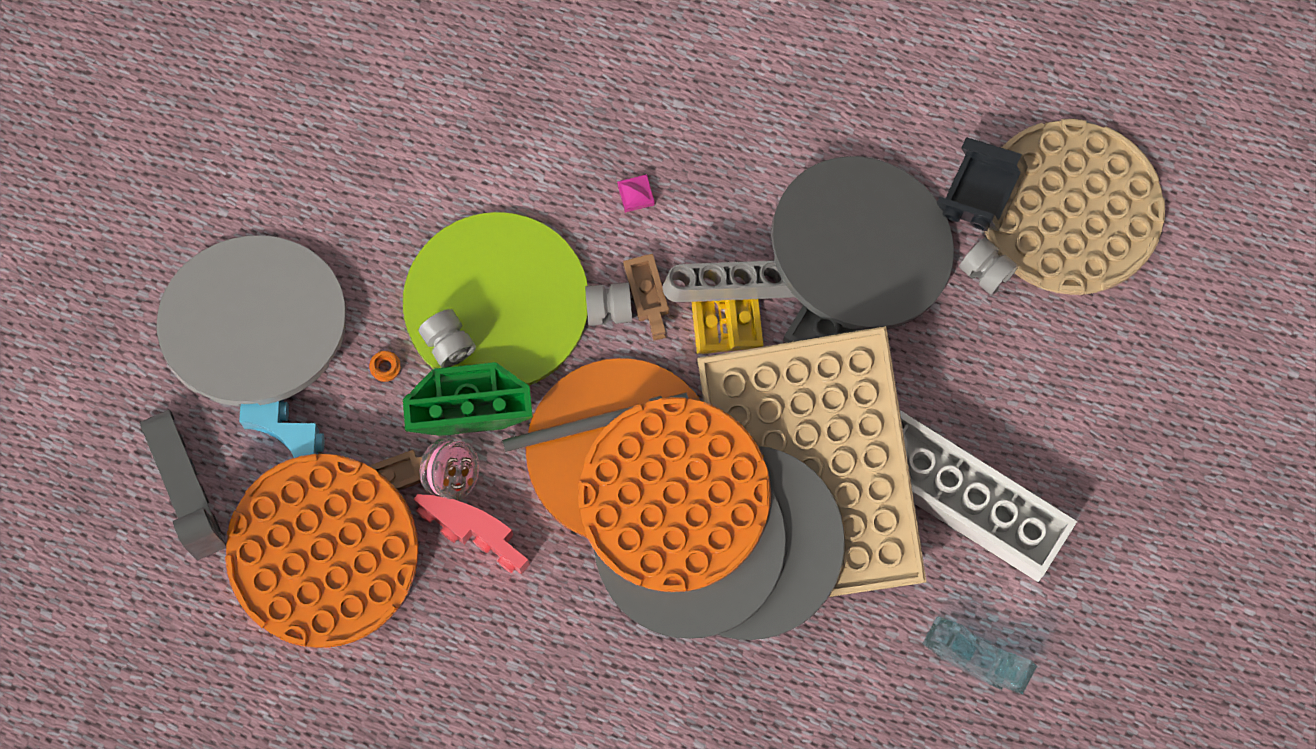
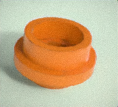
(385, 356)

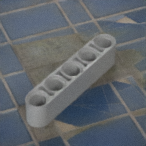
(726, 286)

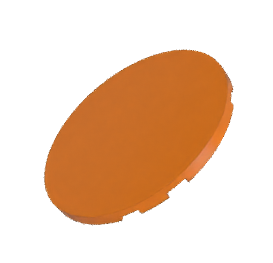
(584, 393)
(674, 494)
(321, 550)

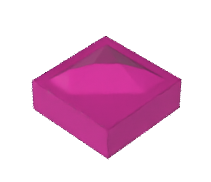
(635, 193)

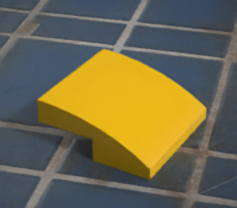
(741, 321)

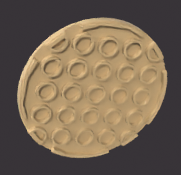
(1082, 209)

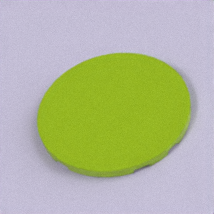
(509, 287)

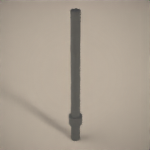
(567, 429)

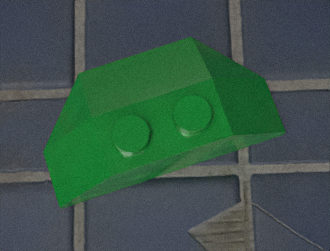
(467, 400)

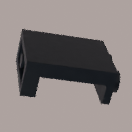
(984, 185)

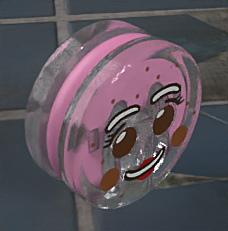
(449, 469)

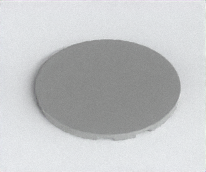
(251, 320)

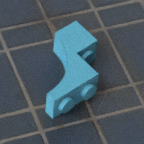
(298, 437)

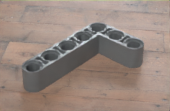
(195, 523)

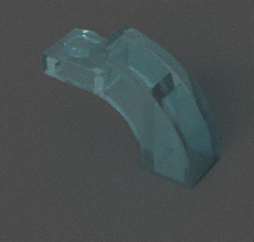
(978, 658)

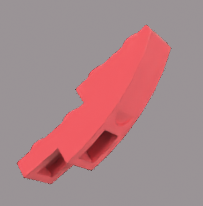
(463, 521)

